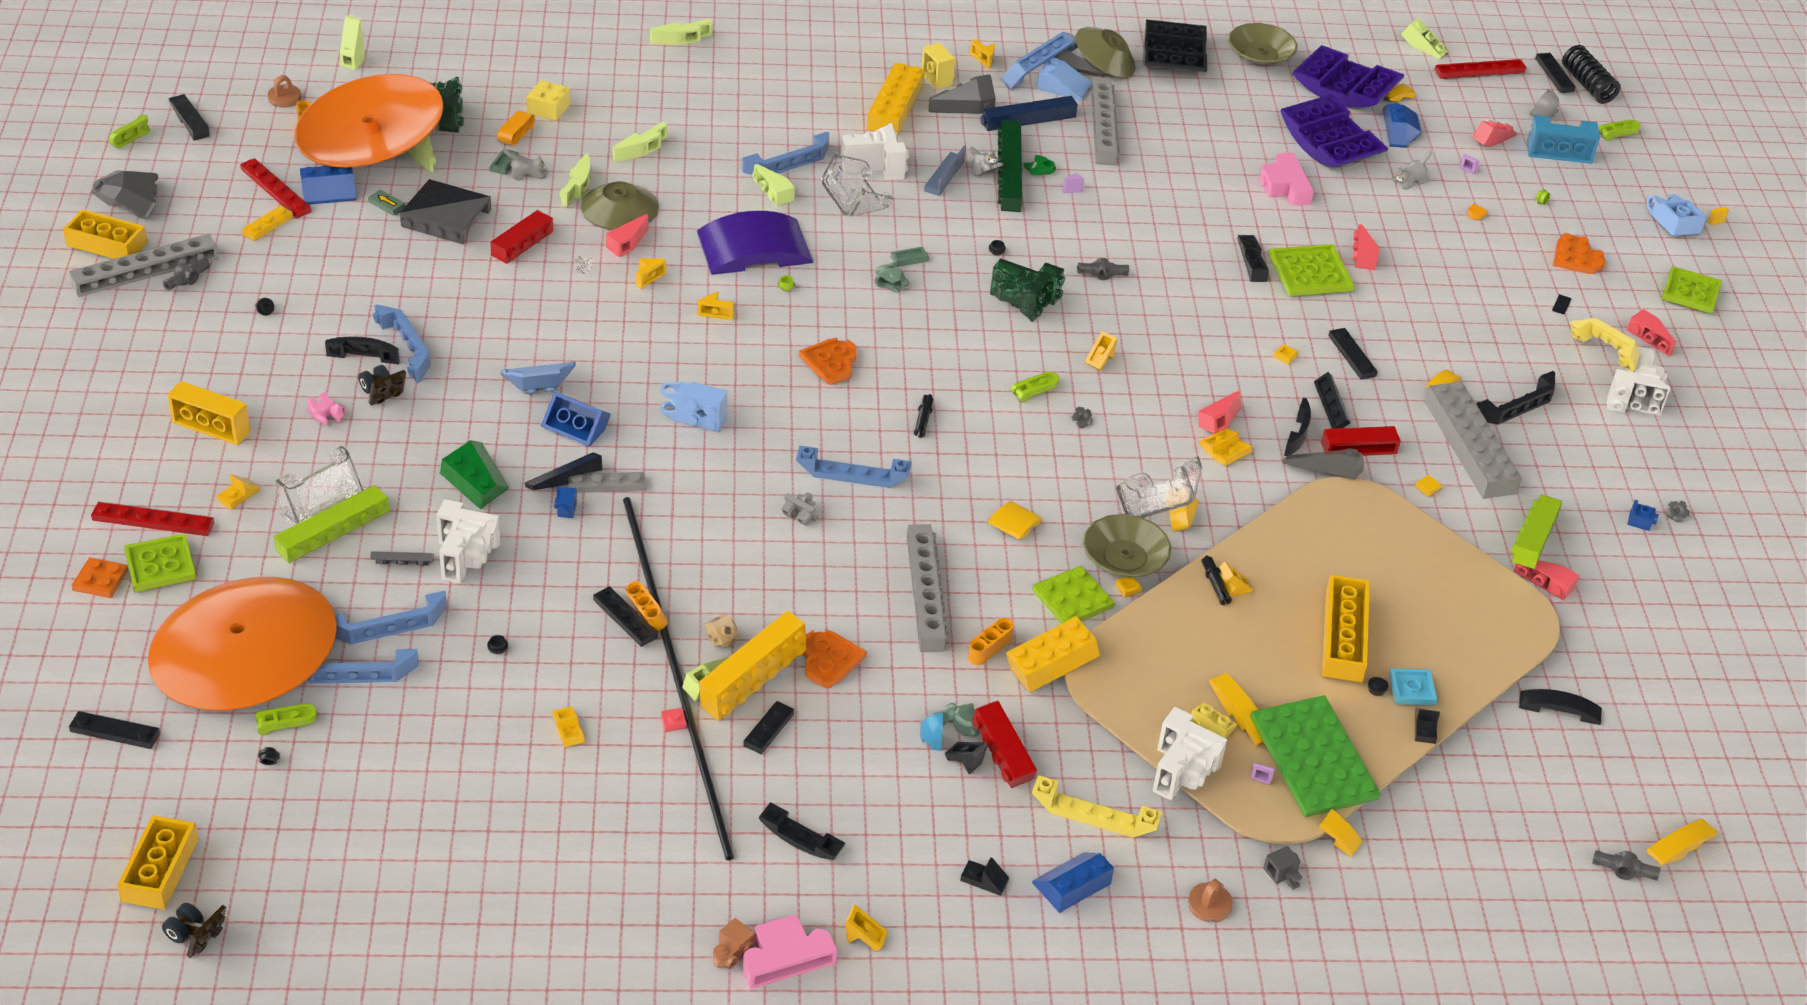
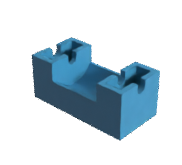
(1563, 141)

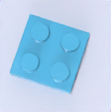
(1412, 686)

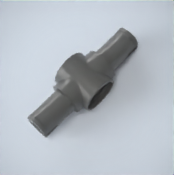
(1102, 269)
(186, 274)
(1626, 865)

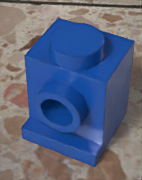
(566, 501)
(1642, 516)

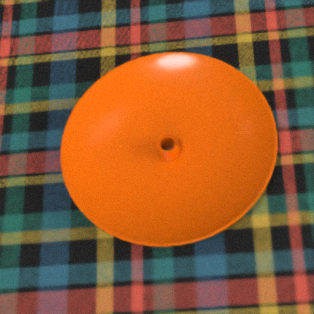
(368, 120)
(242, 643)

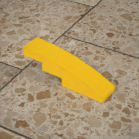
(1237, 704)
(1680, 842)

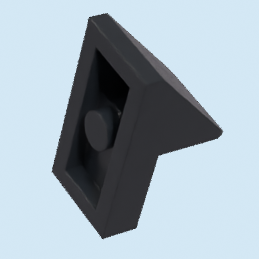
(1426, 725)
(969, 753)
(987, 877)

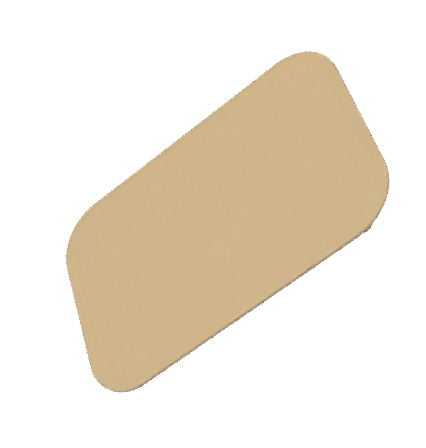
(1430, 608)

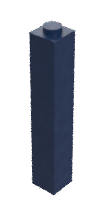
(1030, 112)

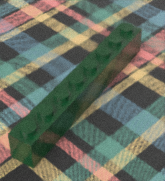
(1011, 172)

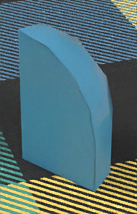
(932, 731)

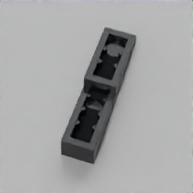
(189, 116)
(1252, 257)
(559, 476)

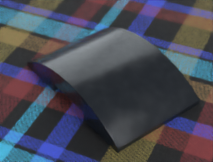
(1175, 46)

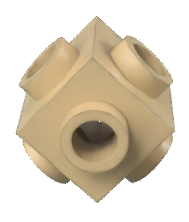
(721, 630)

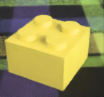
(938, 65)
(548, 100)

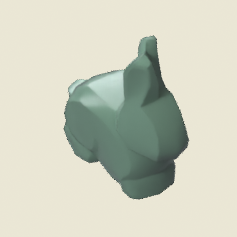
(890, 277)
(961, 718)

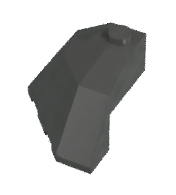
(128, 189)

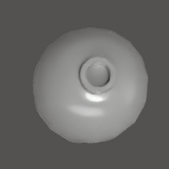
(1546, 105)

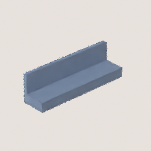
(945, 172)

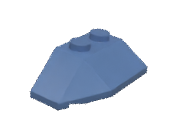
(538, 377)

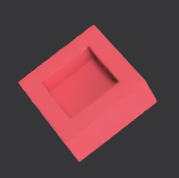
(673, 719)

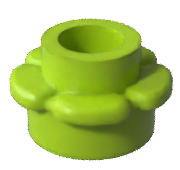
(1542, 197)
(786, 283)

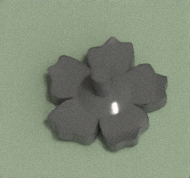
(1083, 417)
(1677, 510)

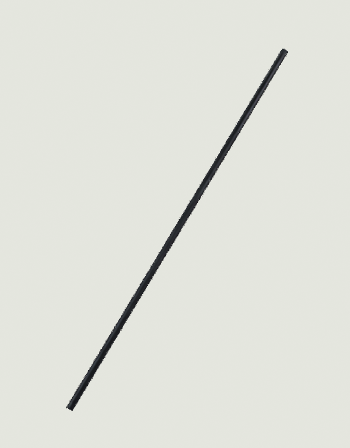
(681, 692)

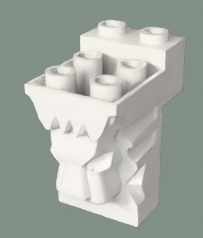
(879, 150)
(1640, 390)
(465, 539)
(1189, 754)

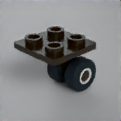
(382, 384)
(190, 922)

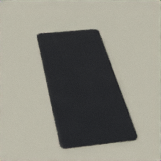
(1561, 304)

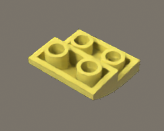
(1213, 720)

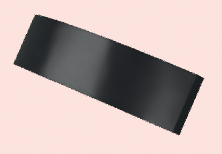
(363, 346)
(1296, 439)
(1561, 701)
(799, 836)

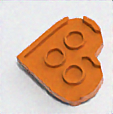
(1576, 255)
(830, 359)
(830, 657)

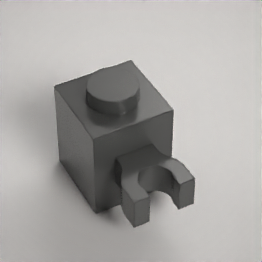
(1283, 866)

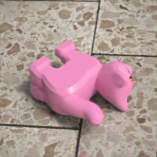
(325, 408)

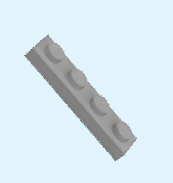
(607, 482)

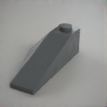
(1078, 63)
(966, 97)
(1341, 462)

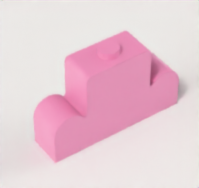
(1287, 179)
(786, 952)

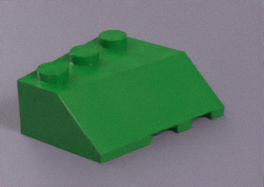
(474, 473)

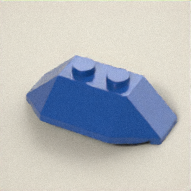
(1401, 125)

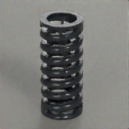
(1591, 74)

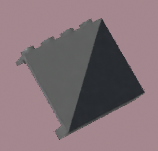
(443, 210)

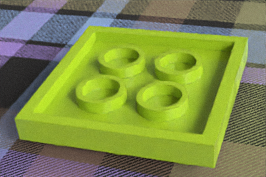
(1691, 289)
(160, 562)
(1073, 595)

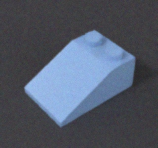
(1062, 79)

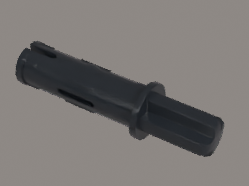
(925, 410)
(1214, 576)

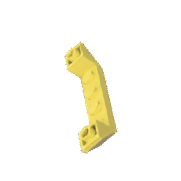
(1627, 347)
(1094, 814)

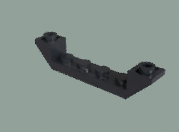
(1519, 406)

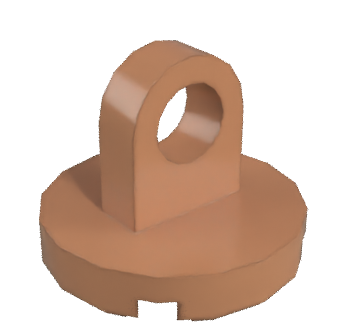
(284, 94)
(1210, 901)

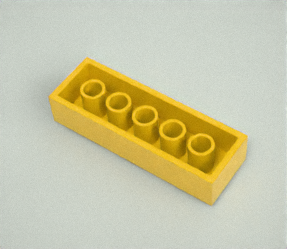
(896, 97)
(1346, 628)
(752, 665)

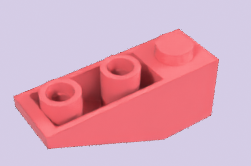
(1493, 133)
(626, 237)
(1365, 249)
(1652, 331)
(1220, 414)
(1551, 577)

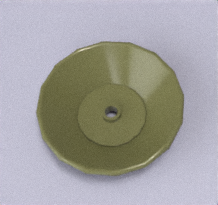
(1262, 43)
(1106, 51)
(618, 204)
(1127, 545)

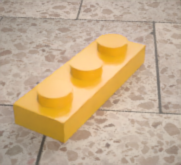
(267, 223)

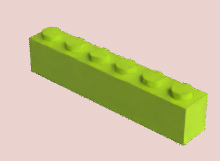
(331, 523)
(1536, 531)

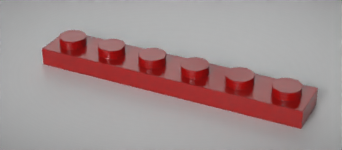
(1480, 68)
(275, 188)
(152, 518)

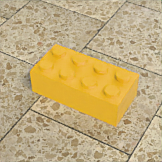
(104, 235)
(209, 413)
(1053, 654)
(158, 862)

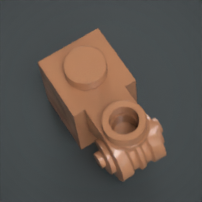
(733, 943)

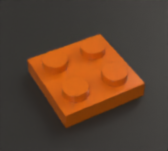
(99, 577)

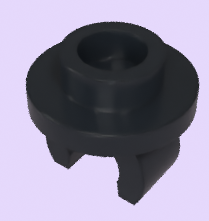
(264, 306)

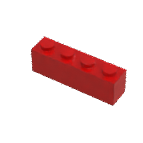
(521, 236)
(1364, 439)
(1004, 744)

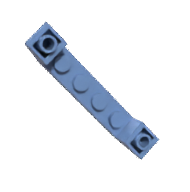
(1037, 57)
(791, 159)
(390, 317)
(860, 474)
(392, 624)
(367, 672)

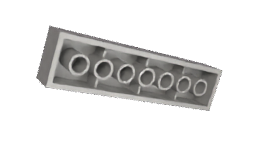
(1473, 440)

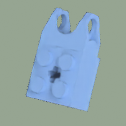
(1677, 215)
(696, 404)

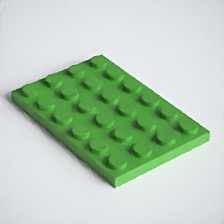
(1315, 756)

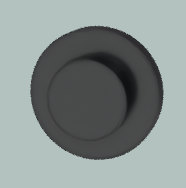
(997, 247)
(497, 644)
(1377, 686)
(268, 756)

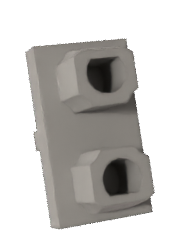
(803, 505)

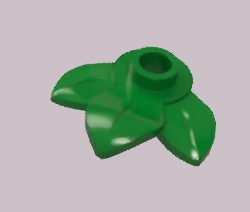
(1041, 166)

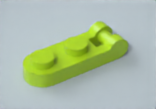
(1619, 129)
(130, 132)
(1035, 385)
(285, 718)

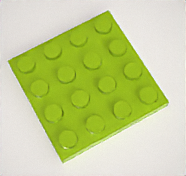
(1311, 270)

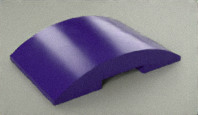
(1351, 83)
(1328, 132)
(751, 240)

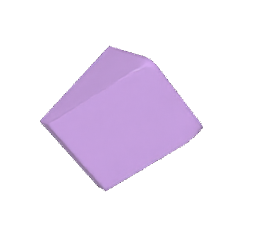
(1470, 164)
(1073, 183)
(1262, 773)

